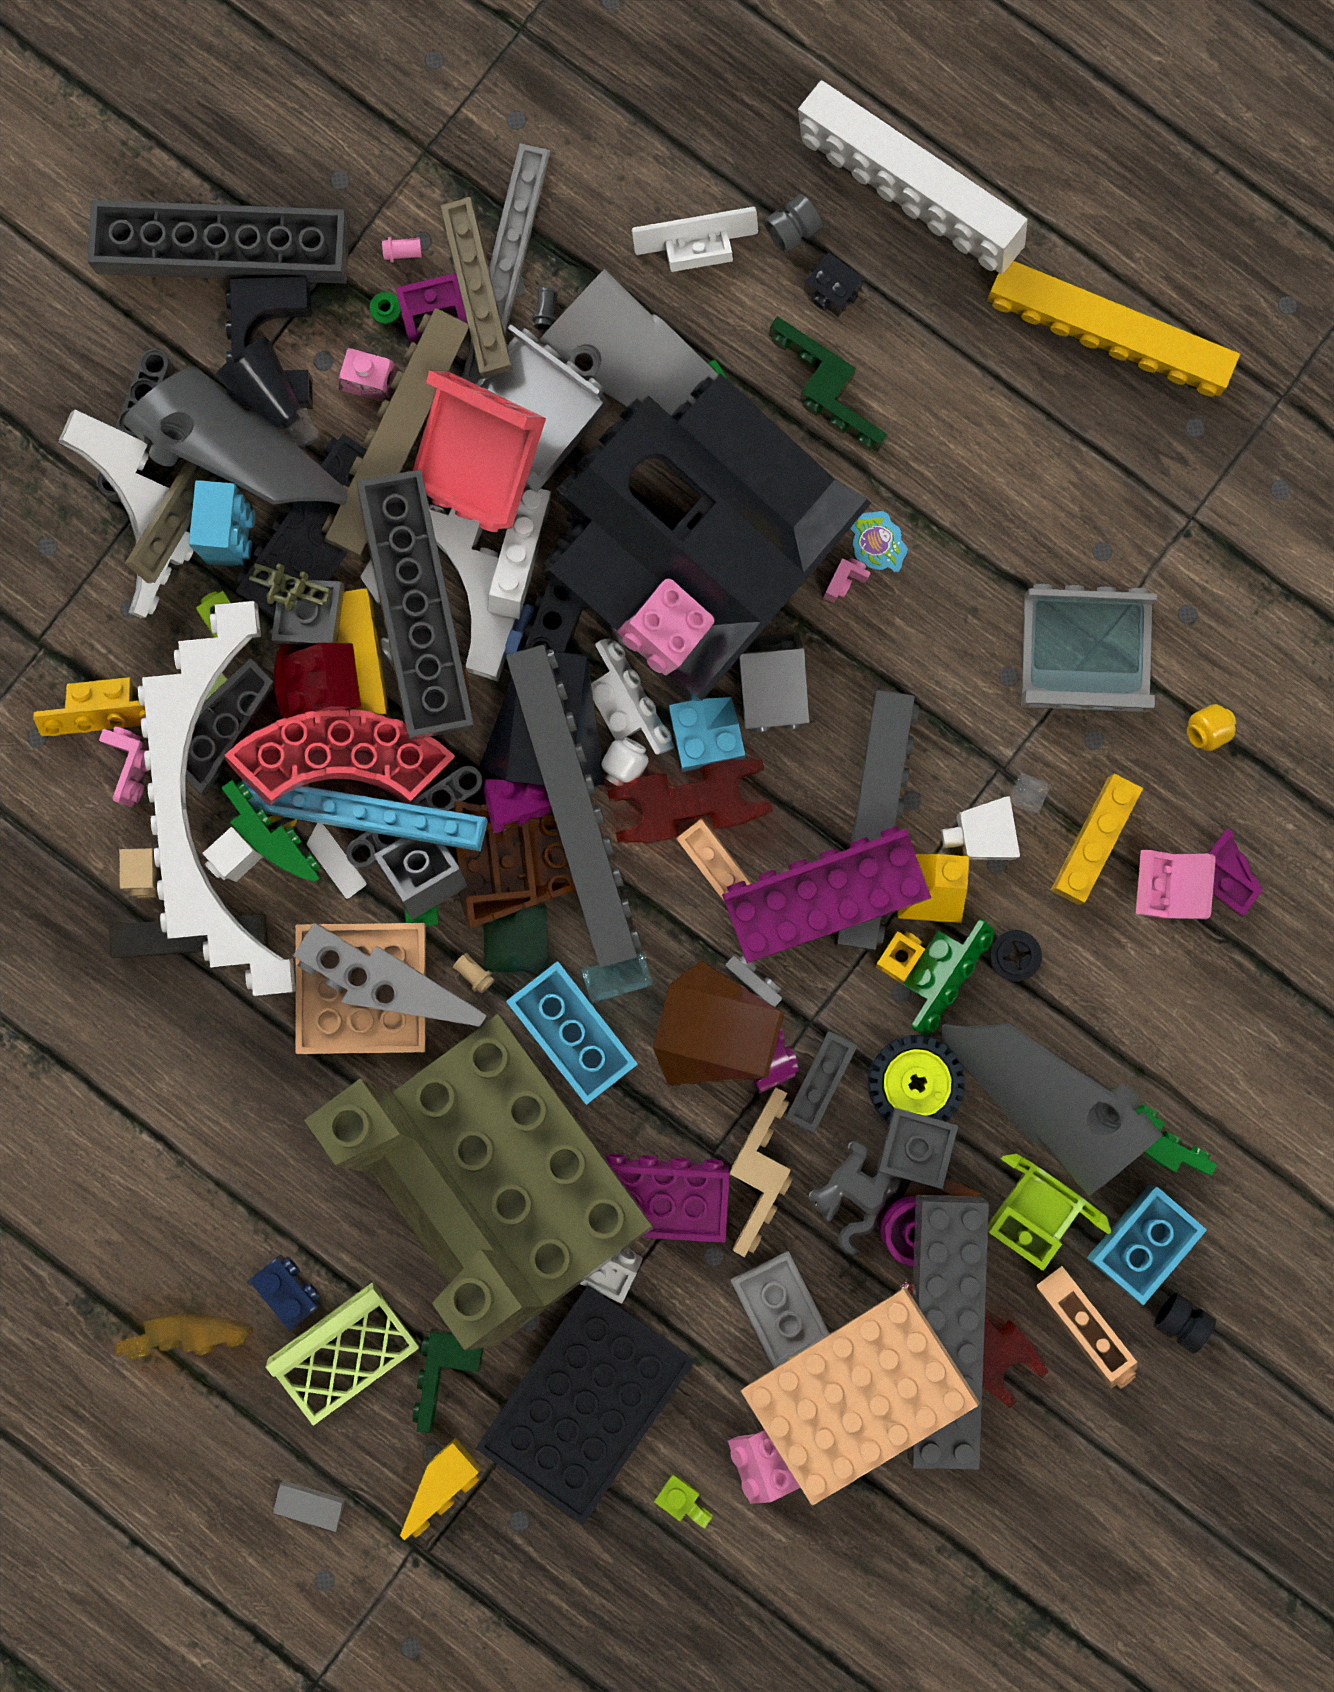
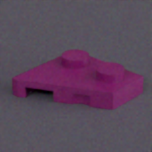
(514, 802)
(1232, 878)

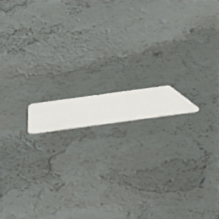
(335, 861)

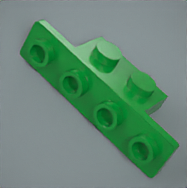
(943, 971)

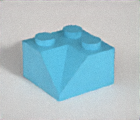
(706, 732)

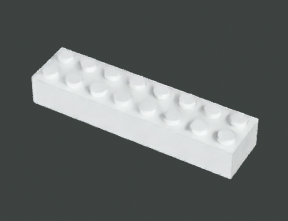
(912, 178)

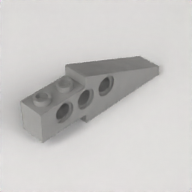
(412, 990)

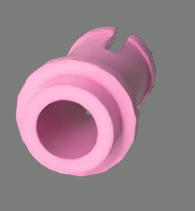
(401, 248)

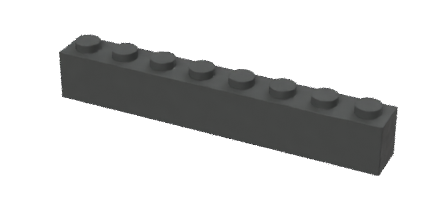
(880, 789)

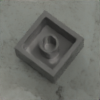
(420, 874)

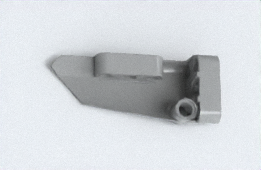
(626, 347)

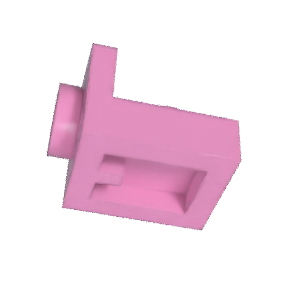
(840, 583)

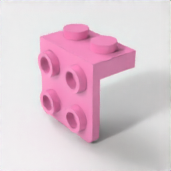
(666, 627)
(129, 785)
(1175, 885)
(761, 1468)

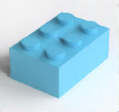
(221, 524)
(1146, 1244)

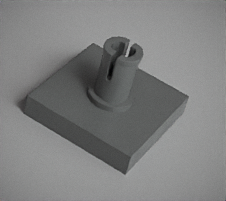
(307, 621)
(917, 1148)

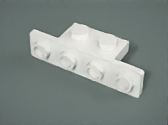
(697, 239)
(624, 700)

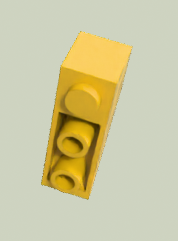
(444, 1476)

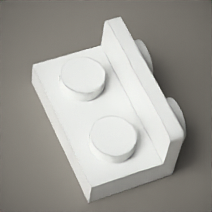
(615, 1276)

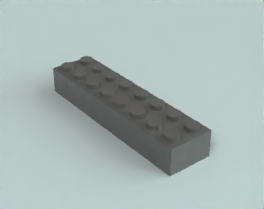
(218, 241)
(414, 605)
(952, 1296)

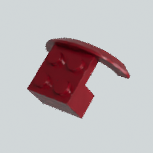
(316, 678)

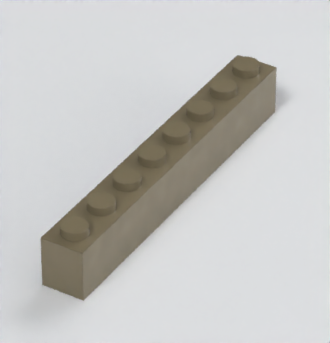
(399, 423)

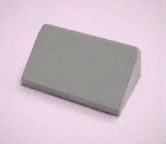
(308, 1505)

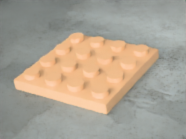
(334, 1027)

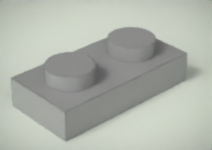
(765, 989)

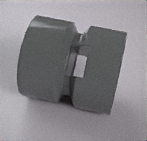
(797, 221)

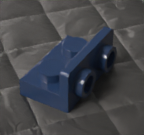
(286, 1291)

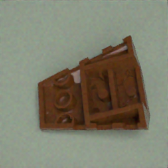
(512, 868)
(715, 1030)

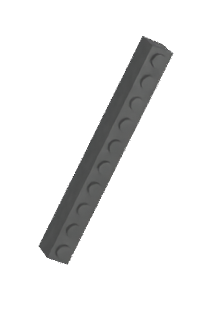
(573, 805)

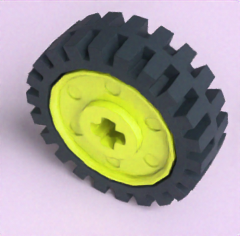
(922, 1058)

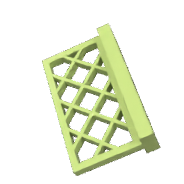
(325, 1331)

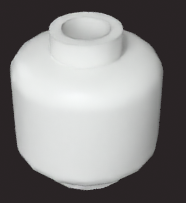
(624, 761)

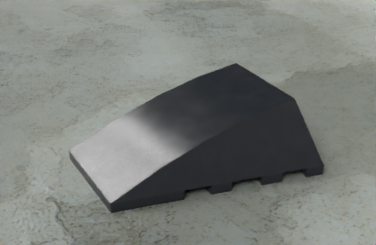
(510, 748)

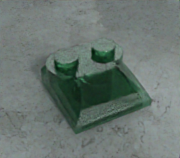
(517, 942)

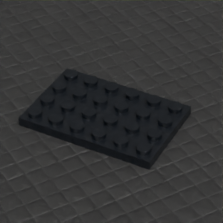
(585, 1404)

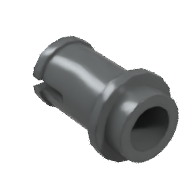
(545, 309)

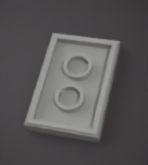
(780, 1308)

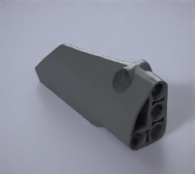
(207, 427)
(1054, 1104)

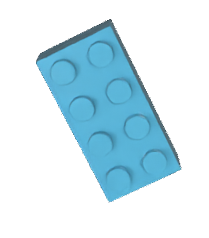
(572, 1032)

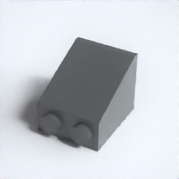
(774, 682)

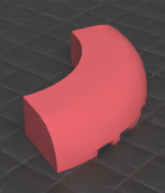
(337, 746)

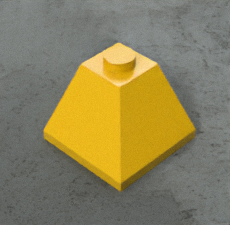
(947, 885)

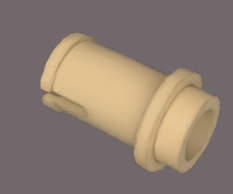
(474, 973)

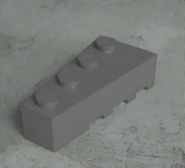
(225, 722)

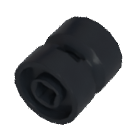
(1188, 1325)

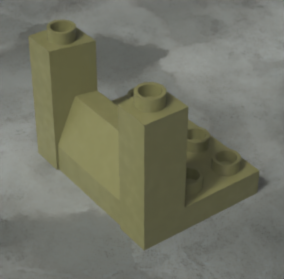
(487, 1180)

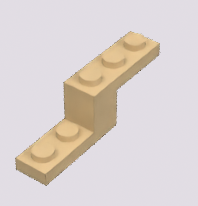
(761, 1172)

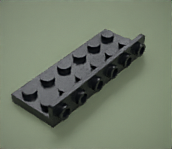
(299, 536)

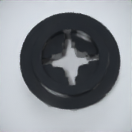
(1028, 964)

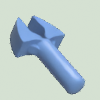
(515, 637)

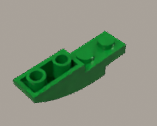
(276, 844)
(1169, 1152)

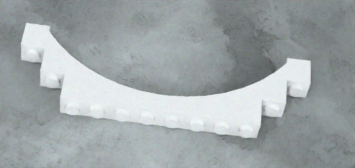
(170, 720)

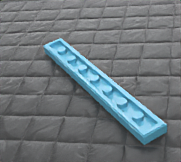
(378, 816)

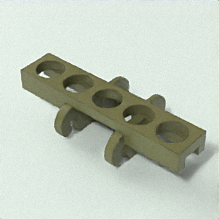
(273, 582)

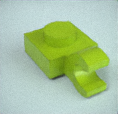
(679, 1499)

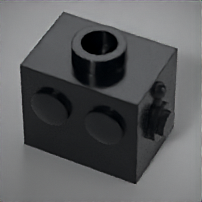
(833, 285)

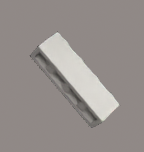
(519, 554)

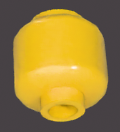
(1211, 727)

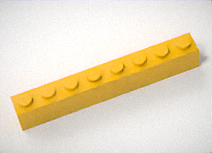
(1114, 329)

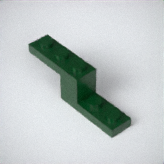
(826, 385)
(441, 1351)

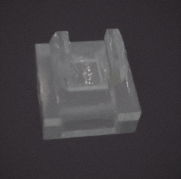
(1029, 793)

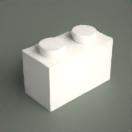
(231, 856)

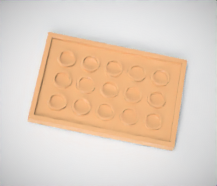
(860, 1396)

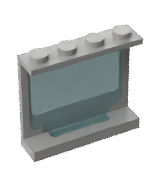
(1087, 649)

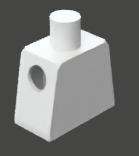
(985, 832)

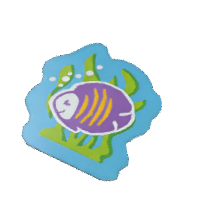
(878, 541)

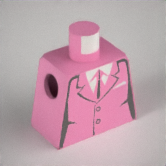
(367, 375)

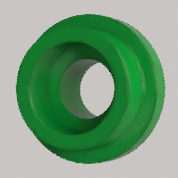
(388, 316)

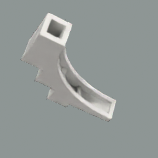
(118, 458)
(489, 631)

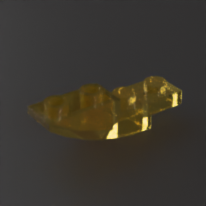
(195, 1331)

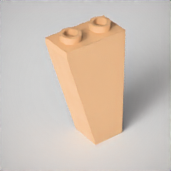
(1088, 1329)

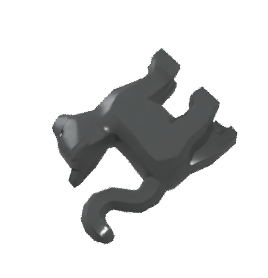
(863, 1191)

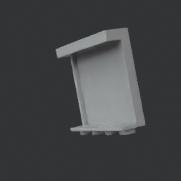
(553, 391)

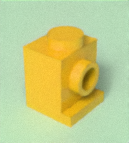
(900, 970)

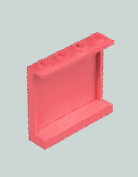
(477, 451)

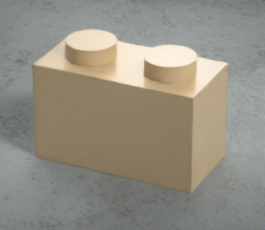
(139, 872)

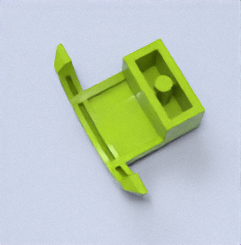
(1039, 1213)

